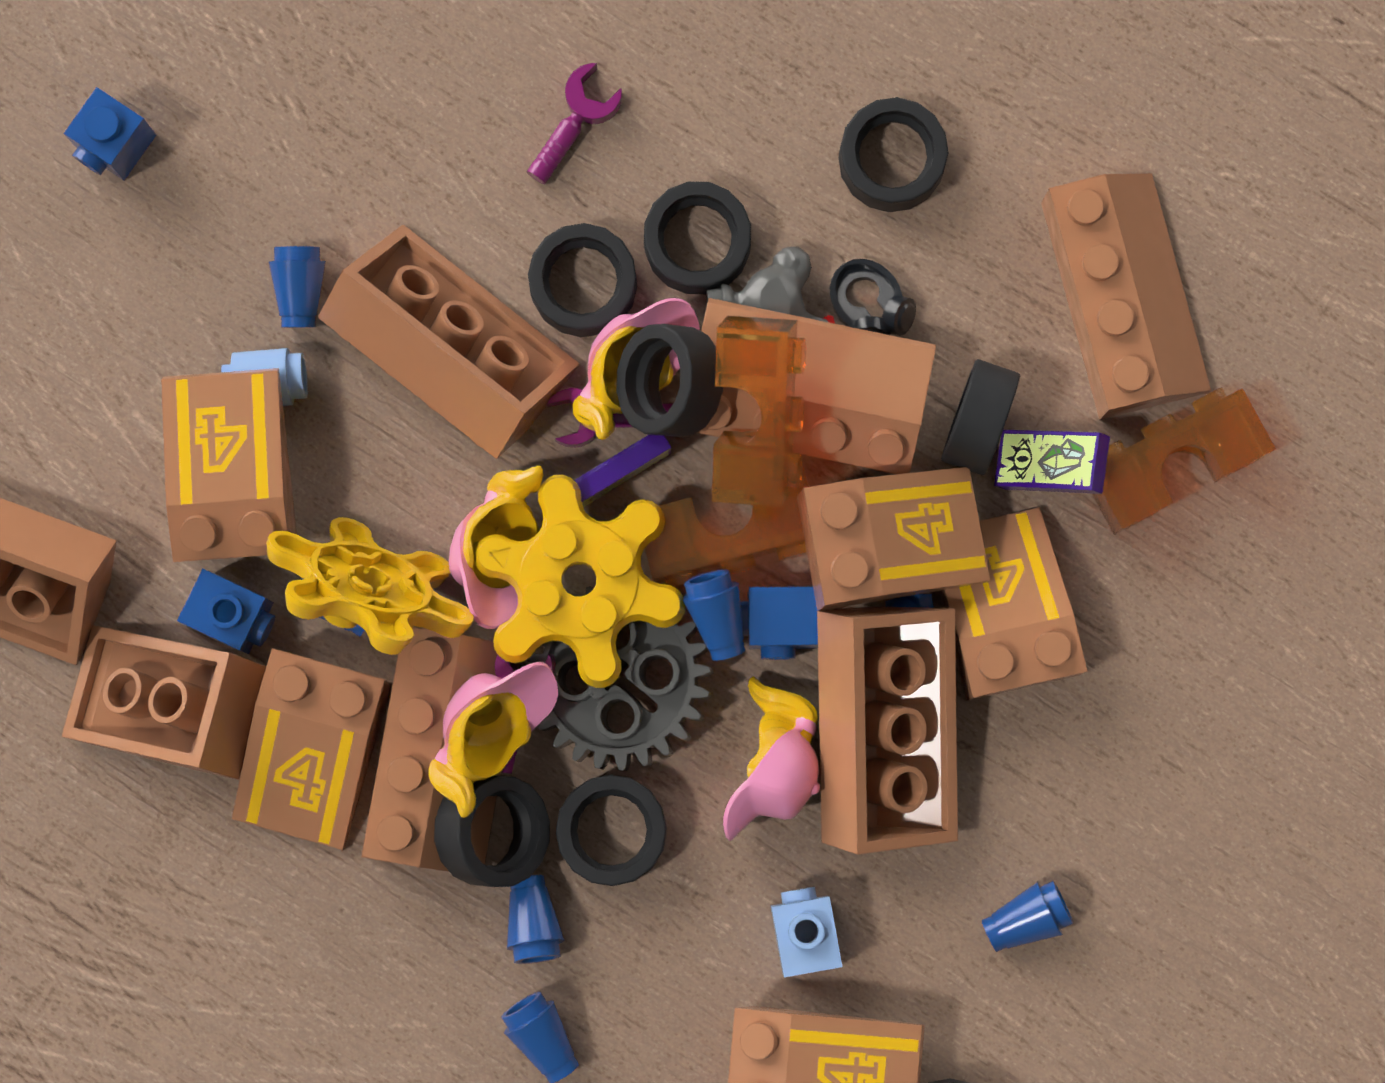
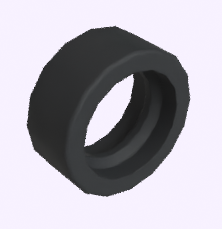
(905, 113)
(689, 195)
(577, 237)
(640, 377)
(980, 417)
(568, 824)
(529, 839)

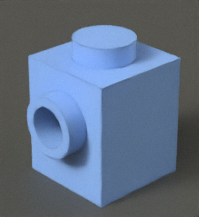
(805, 933)

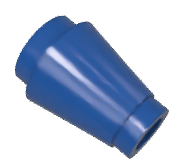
(297, 284)
(716, 611)
(1028, 917)
(532, 923)
(540, 1036)

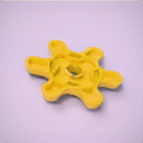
(367, 585)
(589, 621)

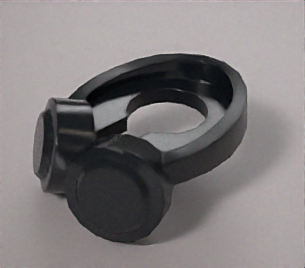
(897, 310)

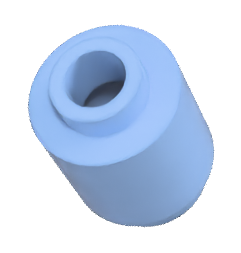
(291, 369)

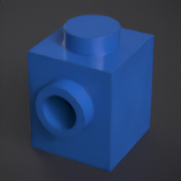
(108, 135)
(228, 612)
(780, 621)

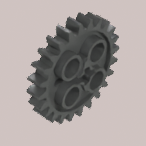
(585, 715)

